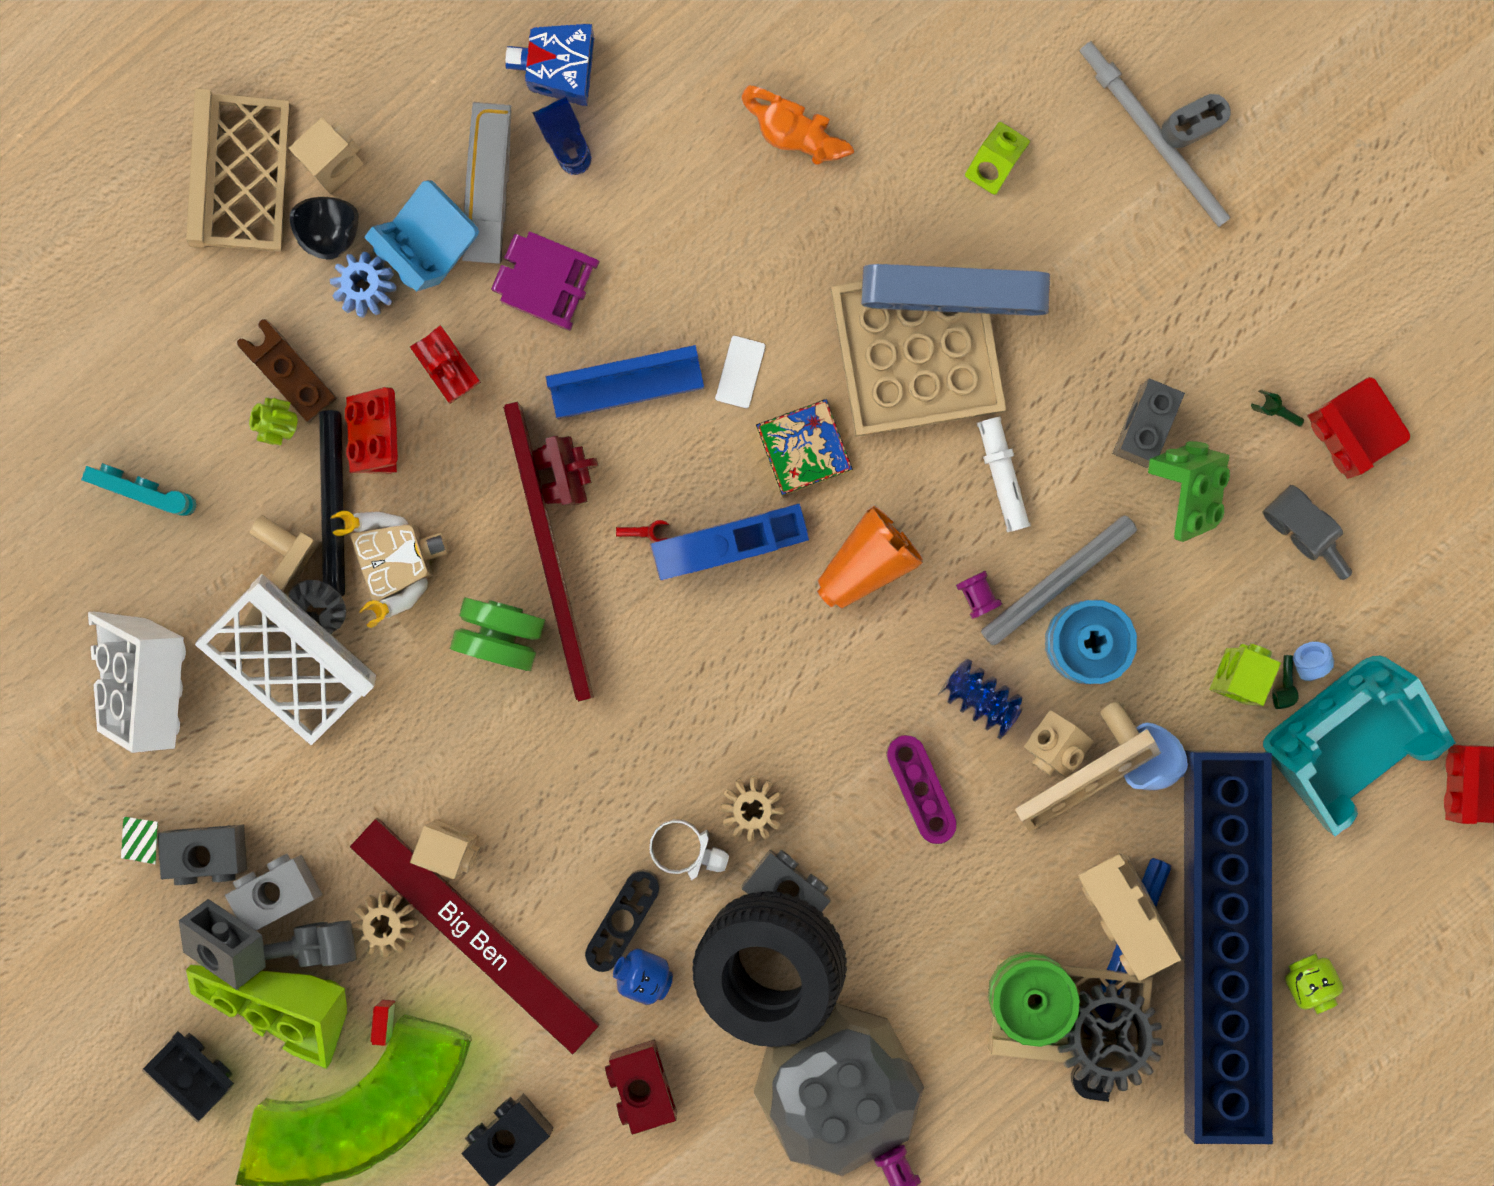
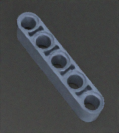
(955, 289)

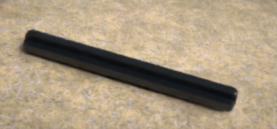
(332, 499)

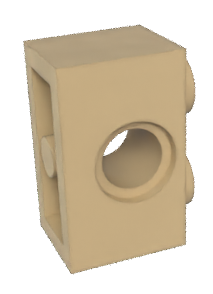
(327, 154)
(446, 849)

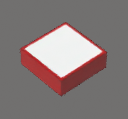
(382, 1022)

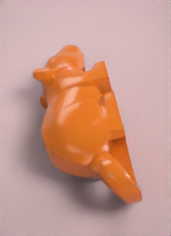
(789, 129)

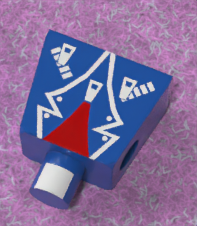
(556, 61)

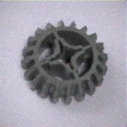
(1122, 1049)

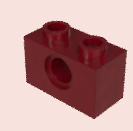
(645, 1064)

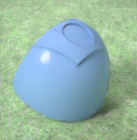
(1163, 769)

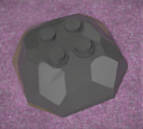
(840, 1092)

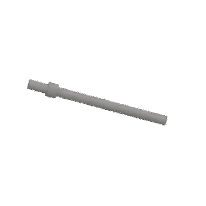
(1109, 76)

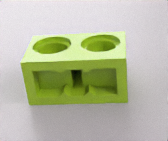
(1246, 674)

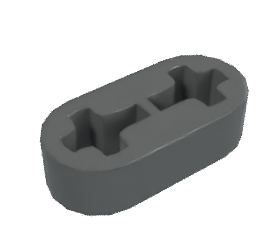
(1199, 127)

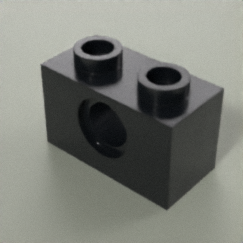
(496, 1160)

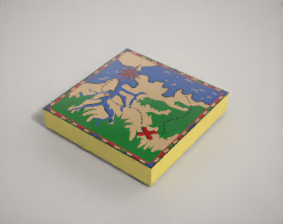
(804, 447)

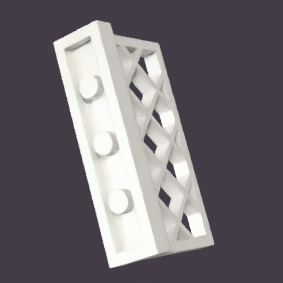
(307, 634)

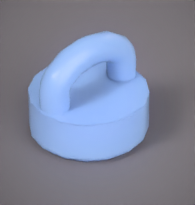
(1313, 660)

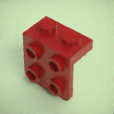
(1359, 427)
(372, 432)
(1470, 784)

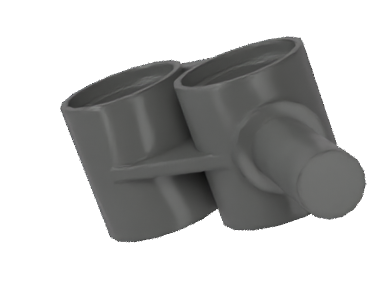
(1312, 528)
(317, 944)

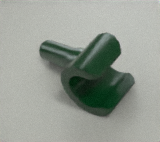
(1274, 406)
(1288, 694)

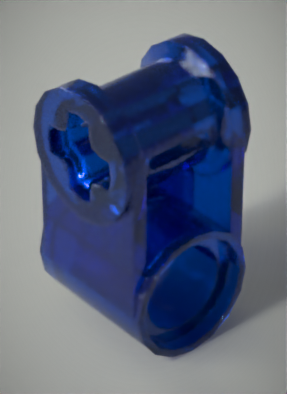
(563, 133)

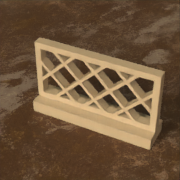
(204, 167)
(1003, 1045)

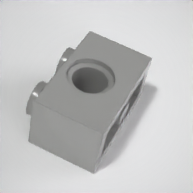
(295, 885)

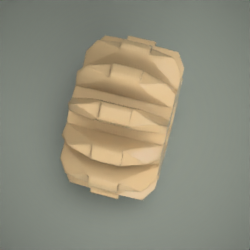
(755, 821)
(371, 926)

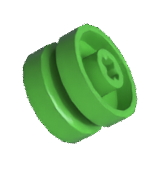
(497, 633)
(1050, 1015)

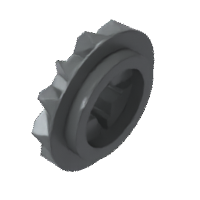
(320, 595)

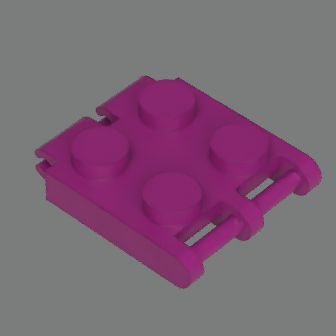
(543, 278)

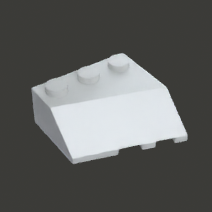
(137, 681)

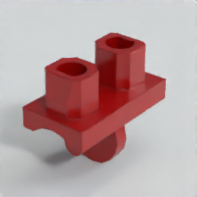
(445, 364)

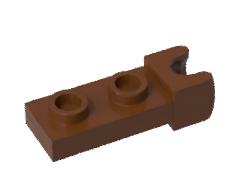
(288, 372)

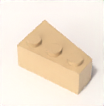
(1130, 917)

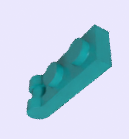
(142, 490)

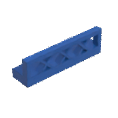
(625, 382)

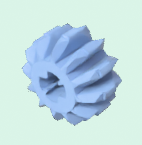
(368, 271)

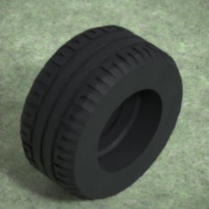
(745, 1006)

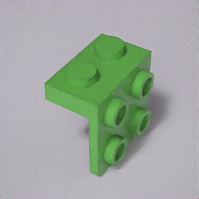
(1203, 480)

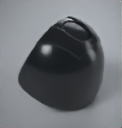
(324, 226)

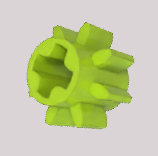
(273, 421)

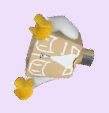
(391, 559)

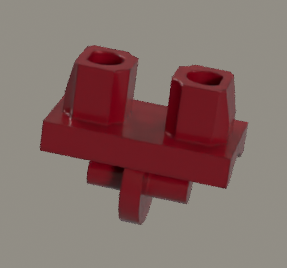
(569, 469)

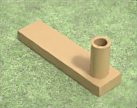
(297, 555)
(1133, 752)

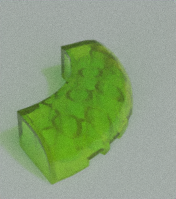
(362, 1123)

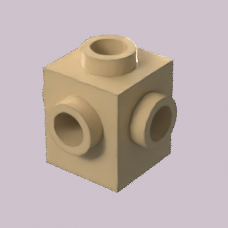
(1058, 745)

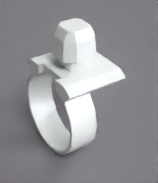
(714, 859)

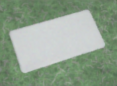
(740, 372)

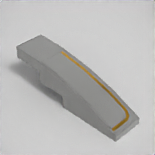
(487, 179)

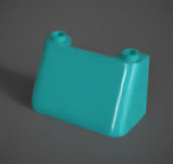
(1355, 736)

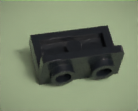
(189, 1075)

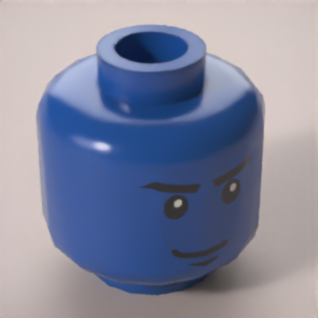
(643, 976)

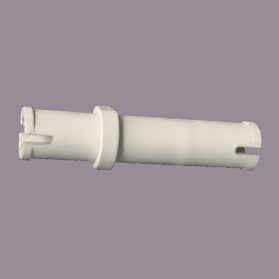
(1003, 473)

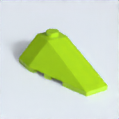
(290, 1006)

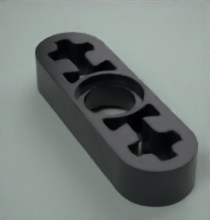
(616, 949)

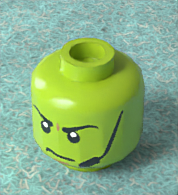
(1314, 983)

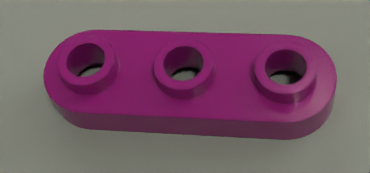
(930, 804)

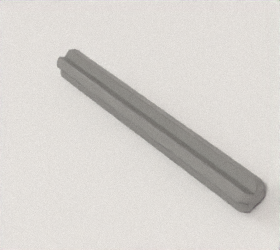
(1059, 580)

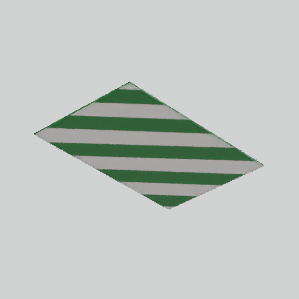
(139, 840)

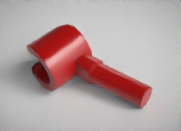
(643, 531)

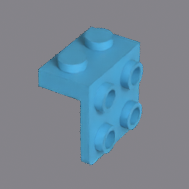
(424, 237)

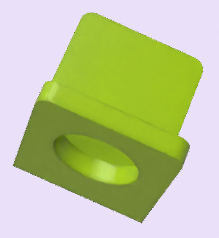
(1001, 149)

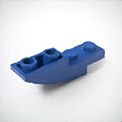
(729, 542)

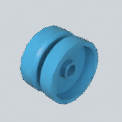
(1113, 639)

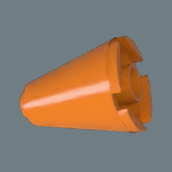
(867, 560)

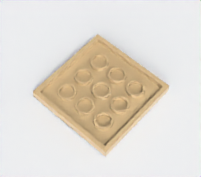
(915, 364)

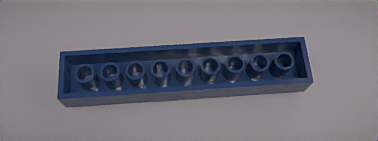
(1228, 947)

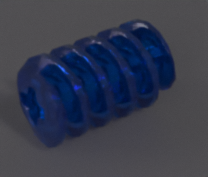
(983, 697)

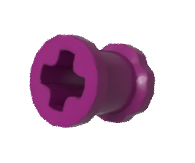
(978, 594)
(897, 1167)

